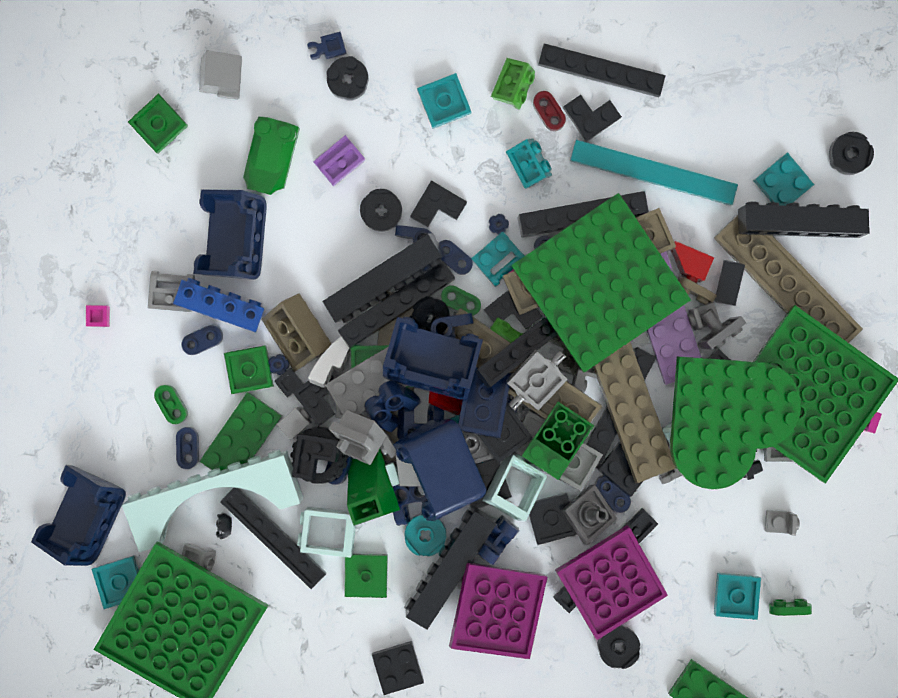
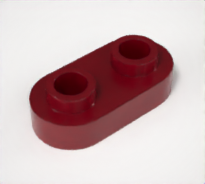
(550, 111)

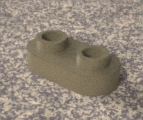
(703, 295)

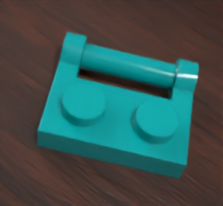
(493, 254)

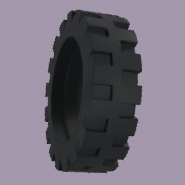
(336, 467)

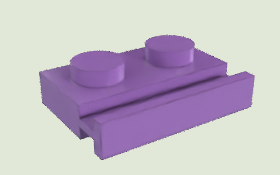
(339, 160)

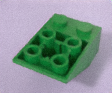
(557, 440)
(369, 491)

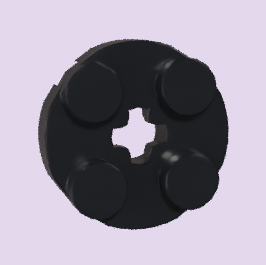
(349, 66)
(838, 153)
(373, 201)
(432, 306)
(619, 659)

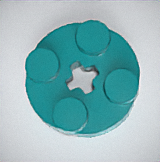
(425, 547)

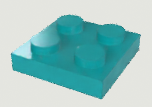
(444, 100)
(784, 181)
(114, 580)
(737, 596)

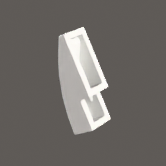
(332, 359)

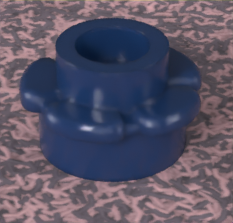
(493, 224)
(284, 364)

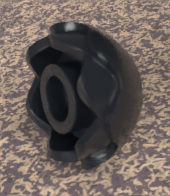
(224, 525)

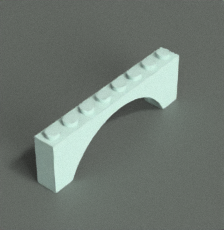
(266, 476)

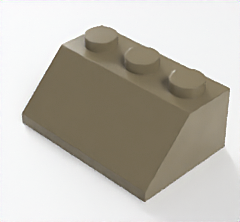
(296, 332)

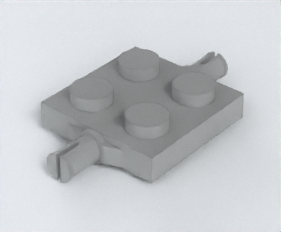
(536, 380)

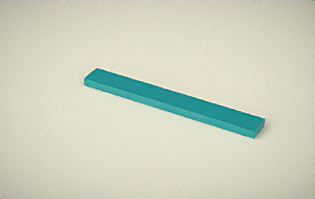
(654, 172)

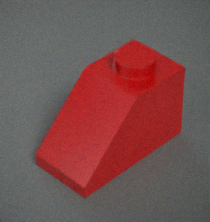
(692, 262)

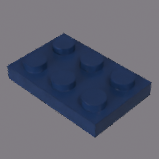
(485, 408)

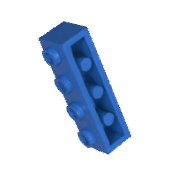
(218, 305)

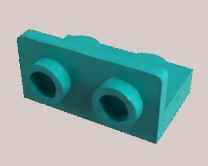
(529, 162)

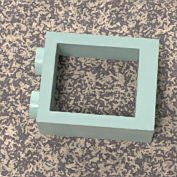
(523, 510)
(305, 517)

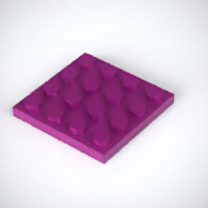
(611, 582)
(498, 611)

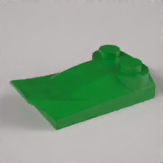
(270, 155)

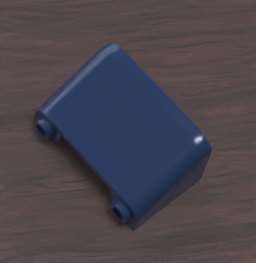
(233, 234)
(431, 359)
(442, 467)
(82, 518)

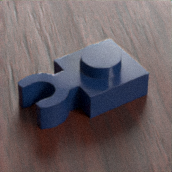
(331, 46)

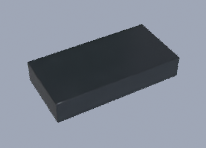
(729, 282)

